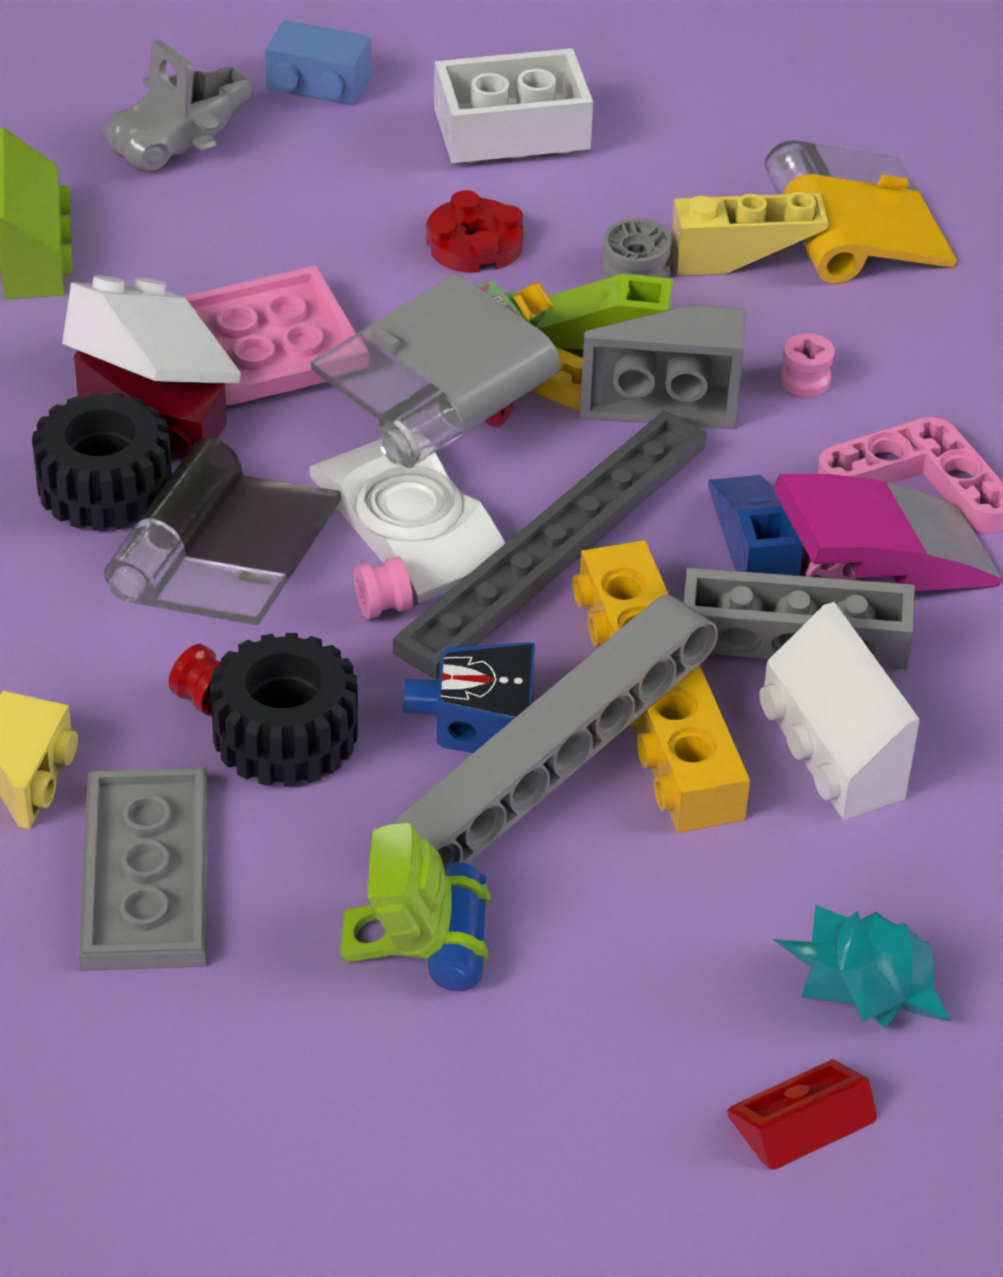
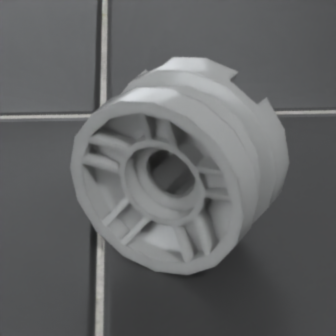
(637, 248)

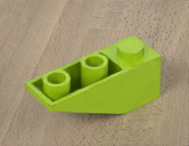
(603, 304)

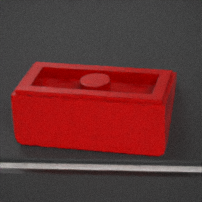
(804, 1113)

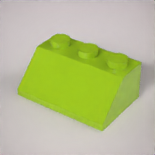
(32, 222)

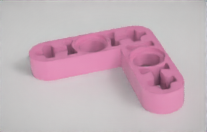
(918, 453)

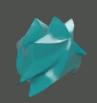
(868, 965)

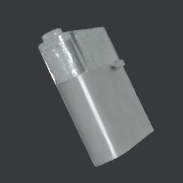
(439, 367)

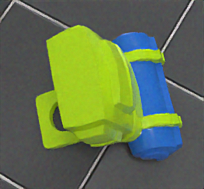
(424, 908)

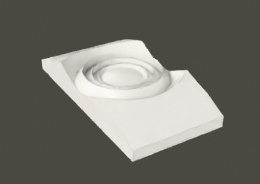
(411, 516)

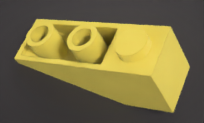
(734, 231)

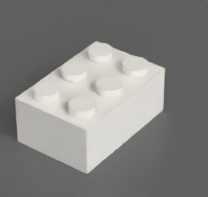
(513, 105)

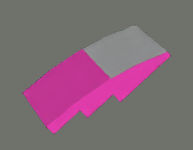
(885, 531)

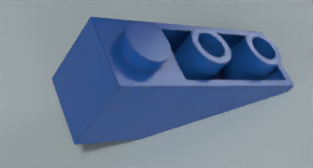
(756, 526)

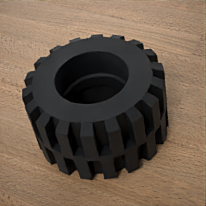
(101, 460)
(284, 709)

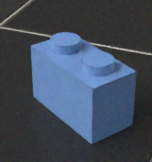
(318, 62)

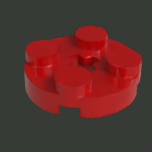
(495, 232)

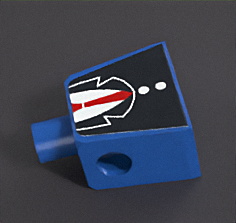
(475, 693)

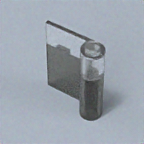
(218, 539)

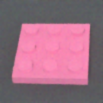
(273, 330)

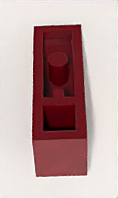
(188, 408)

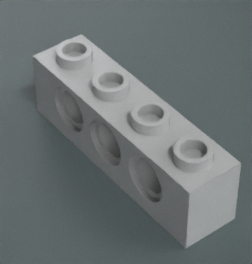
(765, 610)

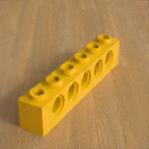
(683, 732)

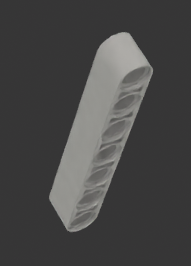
(561, 730)

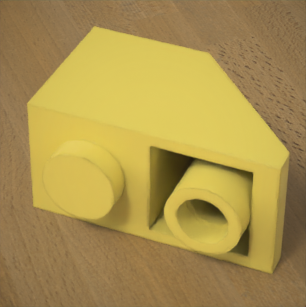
(33, 749)

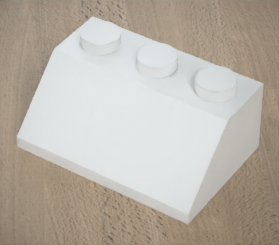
(841, 714)

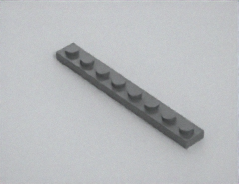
(550, 542)

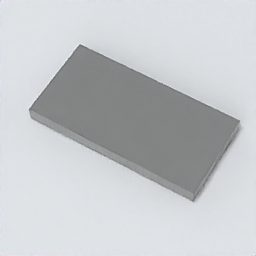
(145, 870)

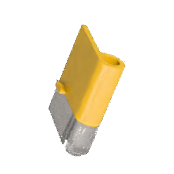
(868, 207)

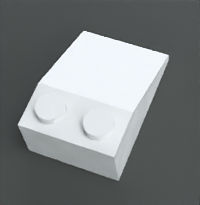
(145, 331)

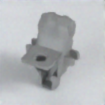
(177, 111)

